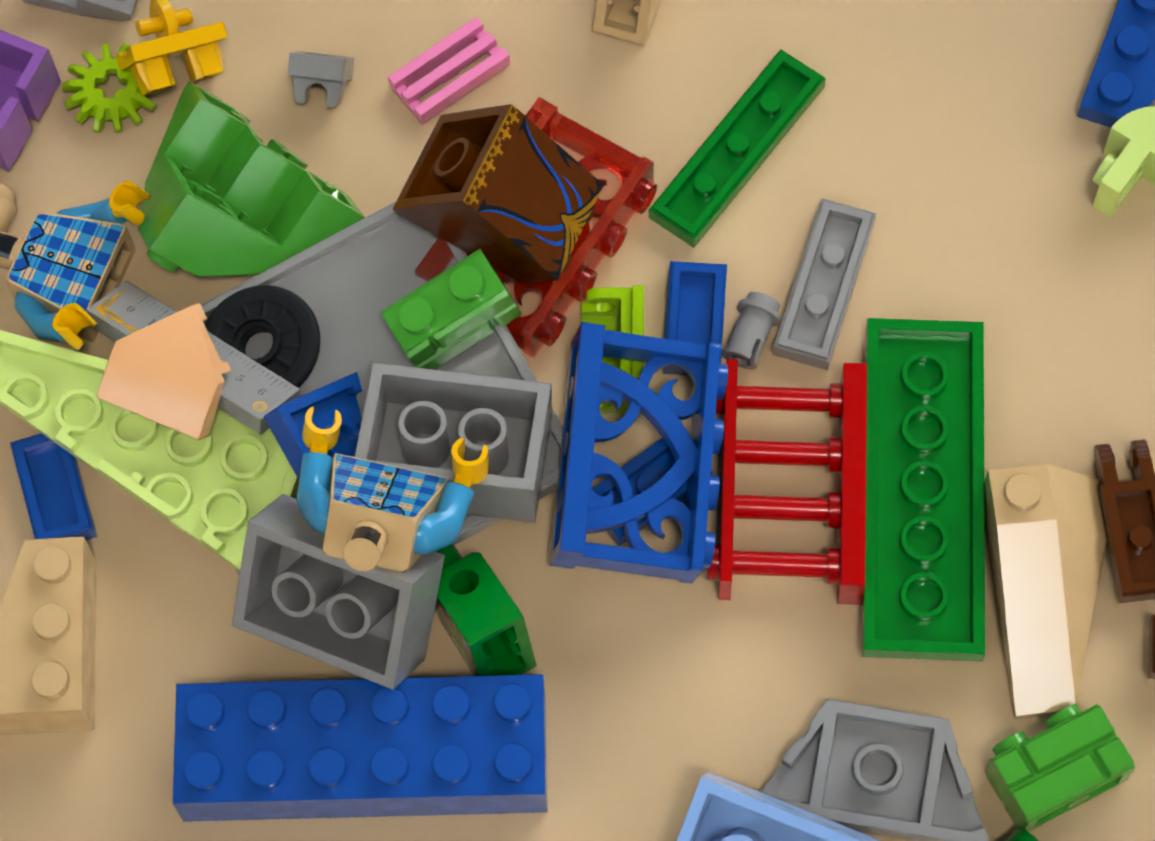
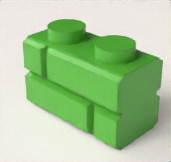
(451, 312)
(1059, 766)

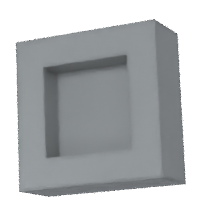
(319, 68)

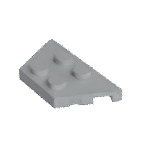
(880, 774)

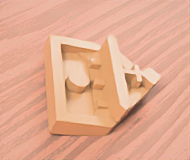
(168, 373)

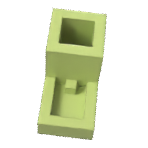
(1128, 158)

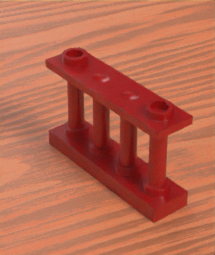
(840, 510)

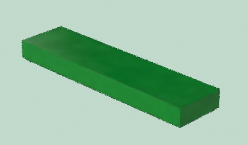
(736, 148)

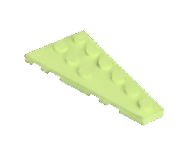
(195, 484)

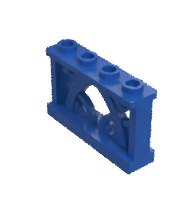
(583, 511)

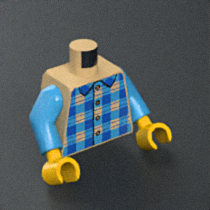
(71, 263)
(378, 510)

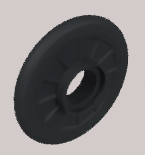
(275, 312)

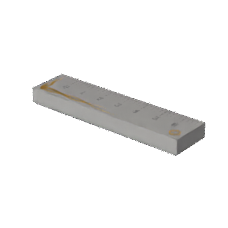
(248, 389)

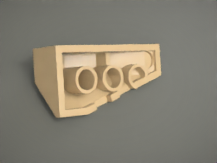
(1046, 573)

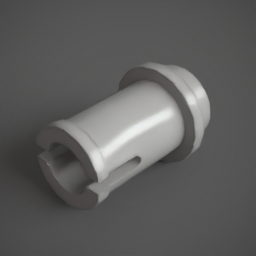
(752, 328)

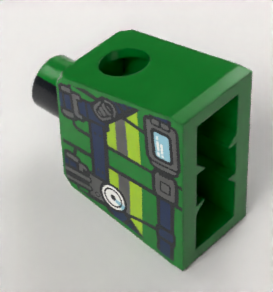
(482, 617)

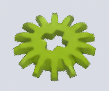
(93, 99)

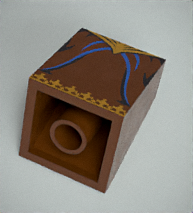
(502, 189)

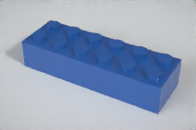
(360, 748)

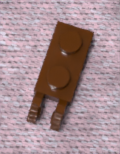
(1129, 520)

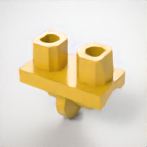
(150, 58)

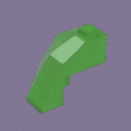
(229, 200)

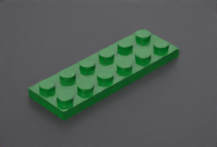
(924, 491)

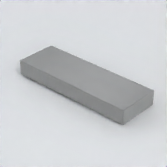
(824, 284)

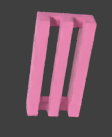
(437, 55)

